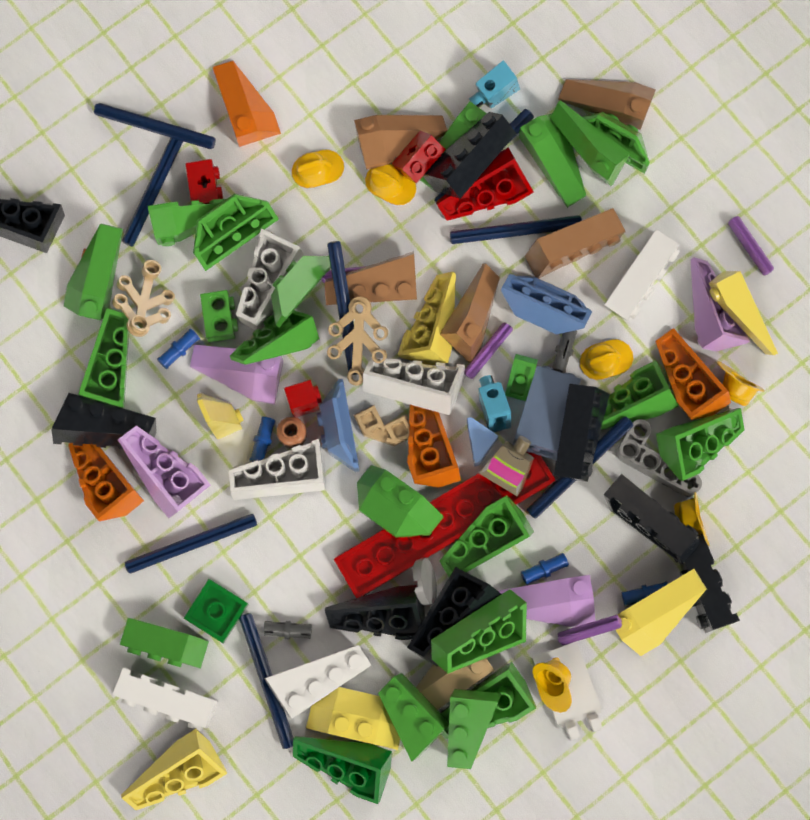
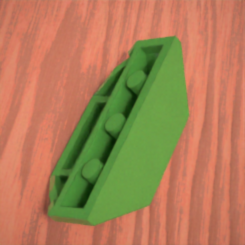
(625, 136)
(230, 227)
(297, 284)
(395, 504)

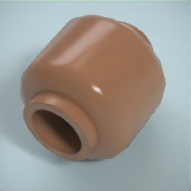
(295, 425)

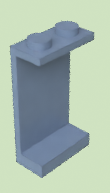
(545, 410)

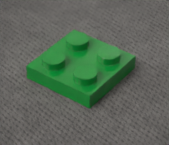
(216, 611)

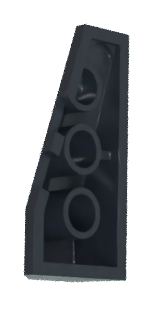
(384, 612)

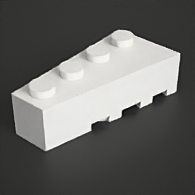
(269, 262)
(642, 275)
(415, 383)
(280, 474)
(311, 682)
(164, 698)

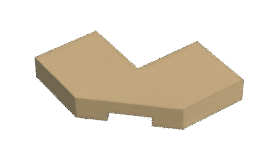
(373, 427)

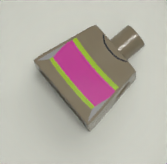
(510, 465)

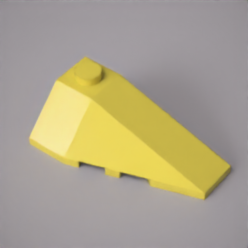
(736, 300)
(424, 338)
(219, 415)
(654, 617)
(181, 767)

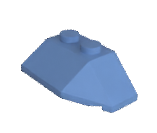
(545, 304)
(338, 427)

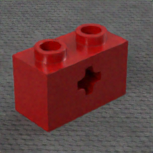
(418, 156)
(200, 173)
(303, 398)

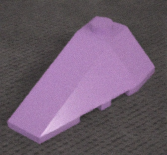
(712, 324)
(255, 380)
(165, 475)
(559, 601)

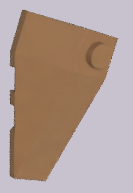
(623, 99)
(386, 136)
(470, 318)

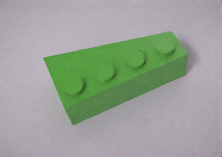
(108, 362)
(482, 634)

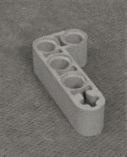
(657, 471)

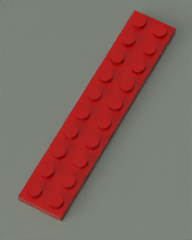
(388, 556)

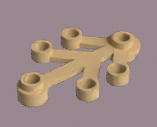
(142, 301)
(358, 337)

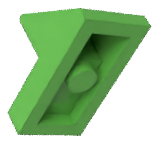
(521, 377)

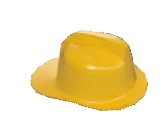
(317, 168)
(390, 185)
(606, 359)
(739, 388)
(689, 514)
(553, 684)

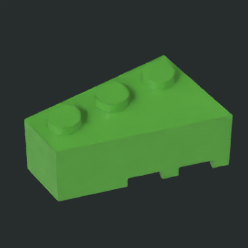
(163, 643)
(412, 715)
(468, 724)

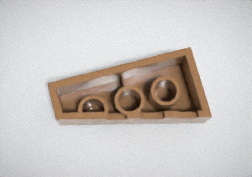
(574, 242)
(380, 282)

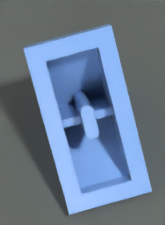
(480, 439)

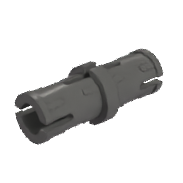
(567, 341)
(287, 629)

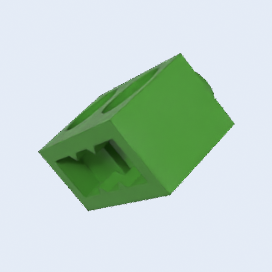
(214, 317)

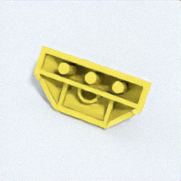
(355, 717)

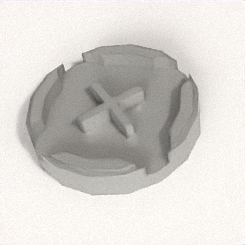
(426, 580)

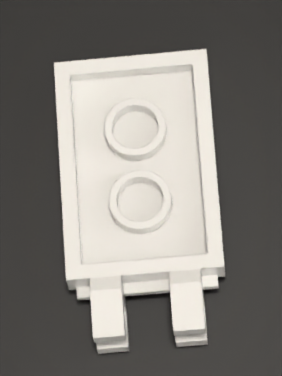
(583, 695)

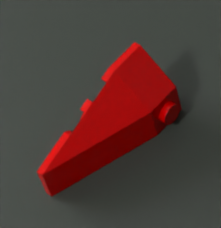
(498, 185)

